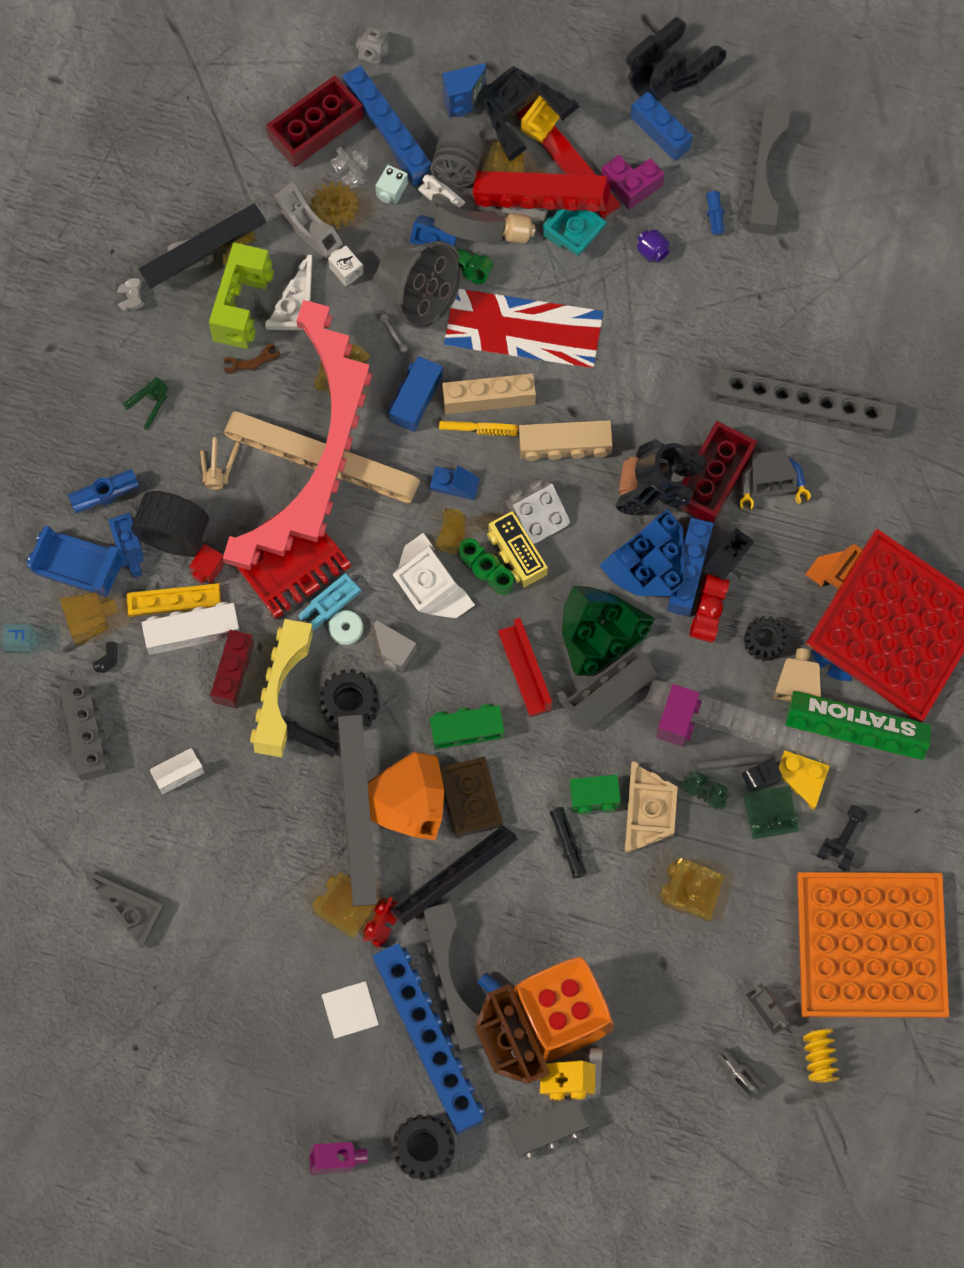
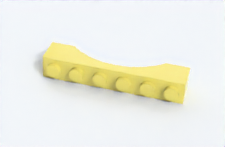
(292, 647)

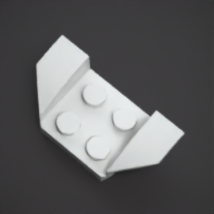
(429, 582)

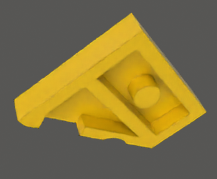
(803, 776)

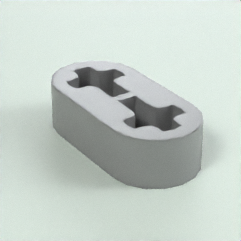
(595, 1057)

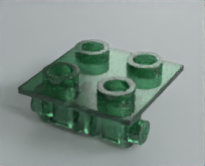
(697, 780)
(771, 812)

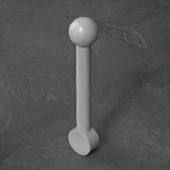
(384, 319)

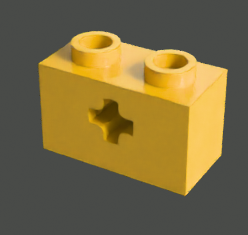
(569, 1079)

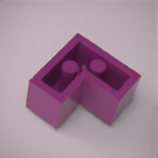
(633, 185)
(677, 715)

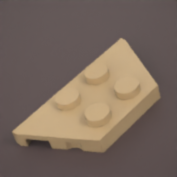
(649, 809)

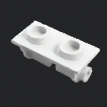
(434, 186)

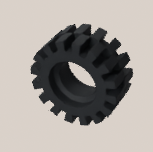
(765, 651)

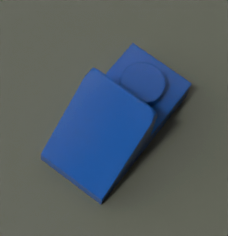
(455, 483)

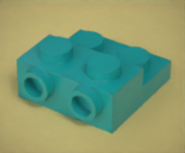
(573, 229)

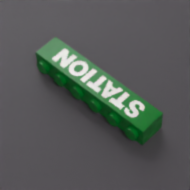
(858, 725)

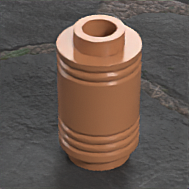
(628, 478)

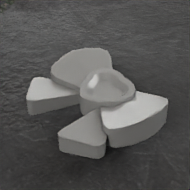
(132, 291)

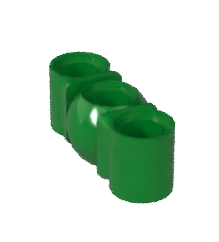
(474, 268)
(481, 557)

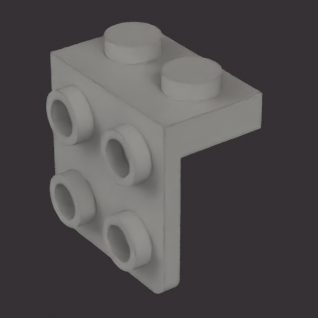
(539, 510)

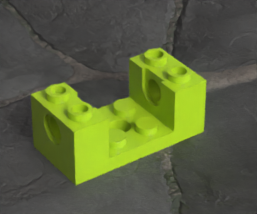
(247, 267)

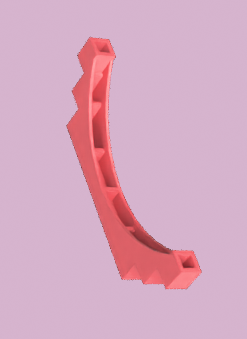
(308, 510)

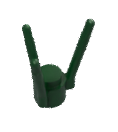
(154, 390)

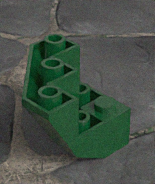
(600, 628)

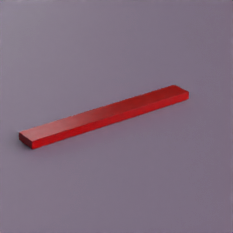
(568, 158)

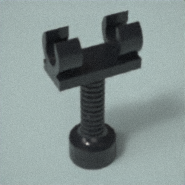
(855, 815)

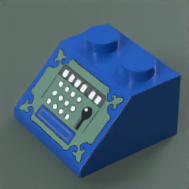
(462, 89)

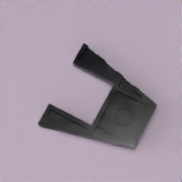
(511, 94)

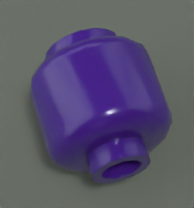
(653, 245)

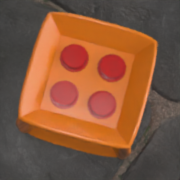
(564, 1008)

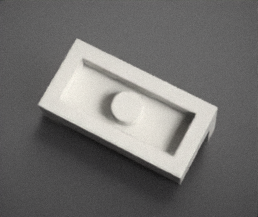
(177, 771)

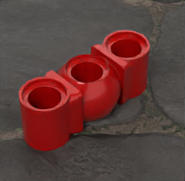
(709, 608)

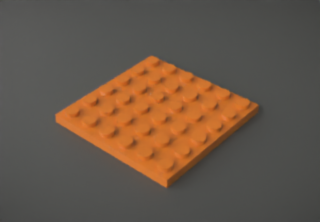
(872, 945)

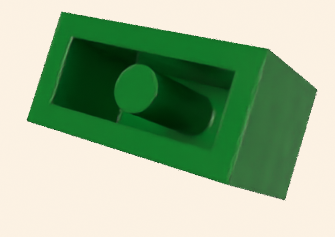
(594, 794)

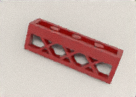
(525, 669)

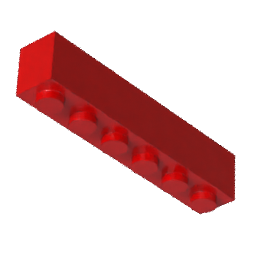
(541, 190)

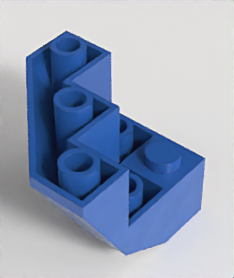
(650, 560)

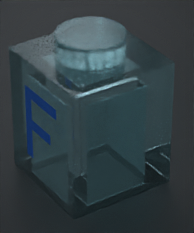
(19, 639)

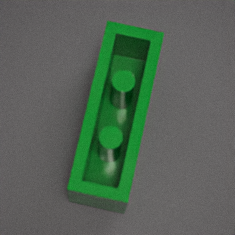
(466, 726)

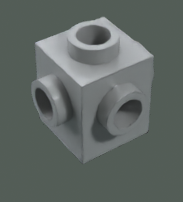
(373, 45)

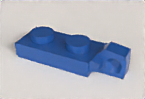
(127, 543)

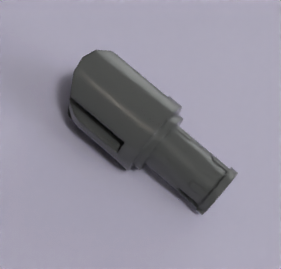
(738, 1071)

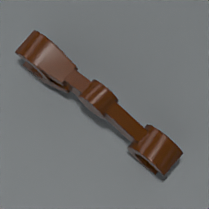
(253, 364)

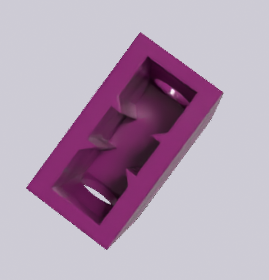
(325, 1161)

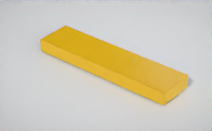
(172, 599)

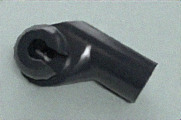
(109, 660)

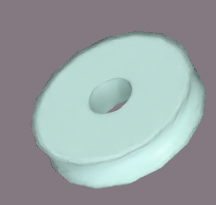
(349, 636)

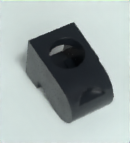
(762, 775)

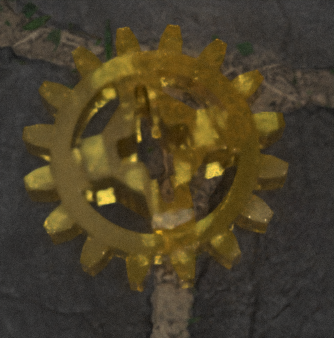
(339, 197)

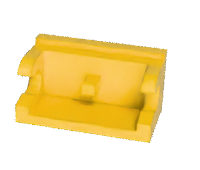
(539, 120)

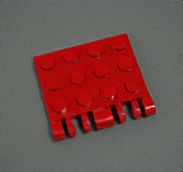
(279, 573)

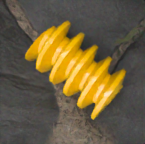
(820, 1056)

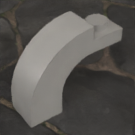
(306, 224)

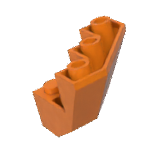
(409, 796)

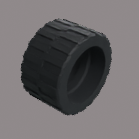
(170, 523)

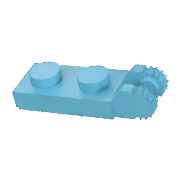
(331, 600)

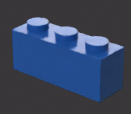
(661, 126)
(415, 393)

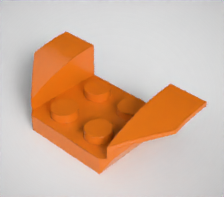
(833, 566)

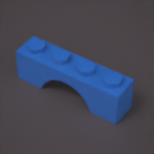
(694, 555)

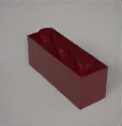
(232, 669)

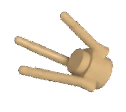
(213, 476)

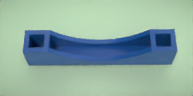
(402, 144)

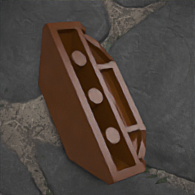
(509, 1039)

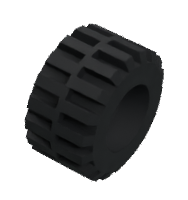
(344, 683)
(417, 1126)

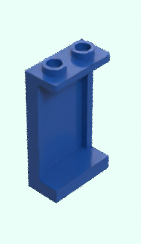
(75, 562)

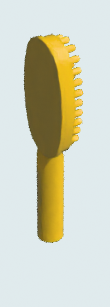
(482, 428)

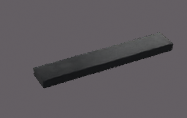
(202, 245)
(453, 875)

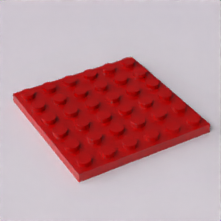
(894, 626)

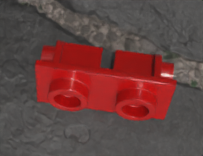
(376, 929)

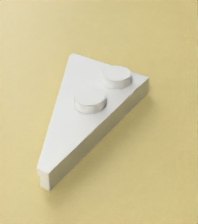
(288, 307)

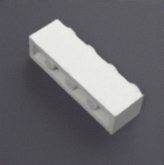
(189, 628)

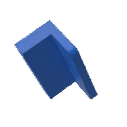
(425, 232)

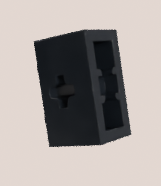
(729, 554)

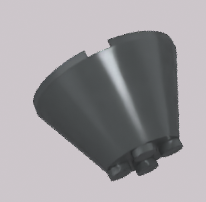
(420, 281)

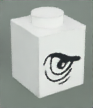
(345, 265)

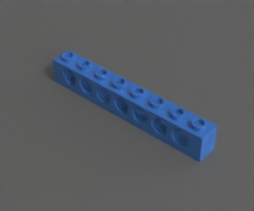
(460, 1119)

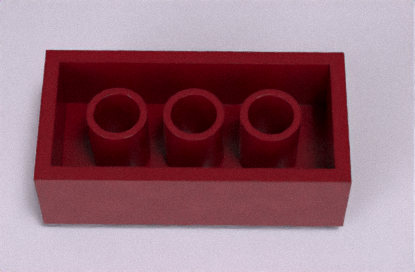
(314, 121)
(726, 458)

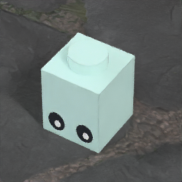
(391, 185)

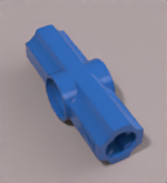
(90, 497)

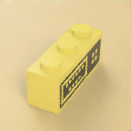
(517, 549)

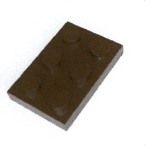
(470, 796)

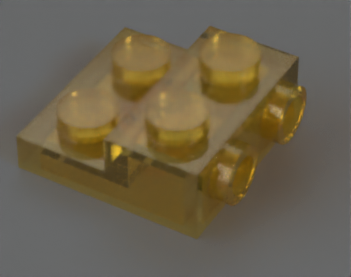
(691, 889)
(337, 907)

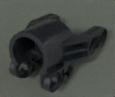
(661, 72)
(654, 475)

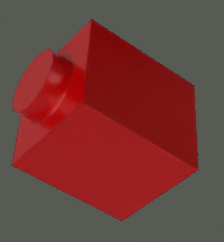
(206, 565)

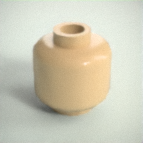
(518, 228)

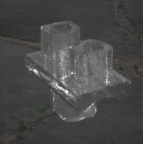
(343, 161)

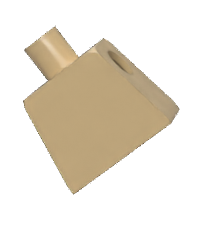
(799, 676)

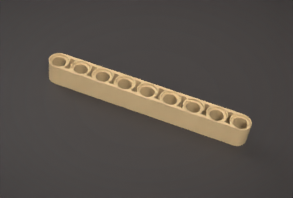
(309, 452)

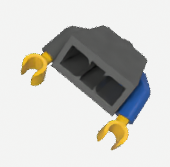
(772, 474)

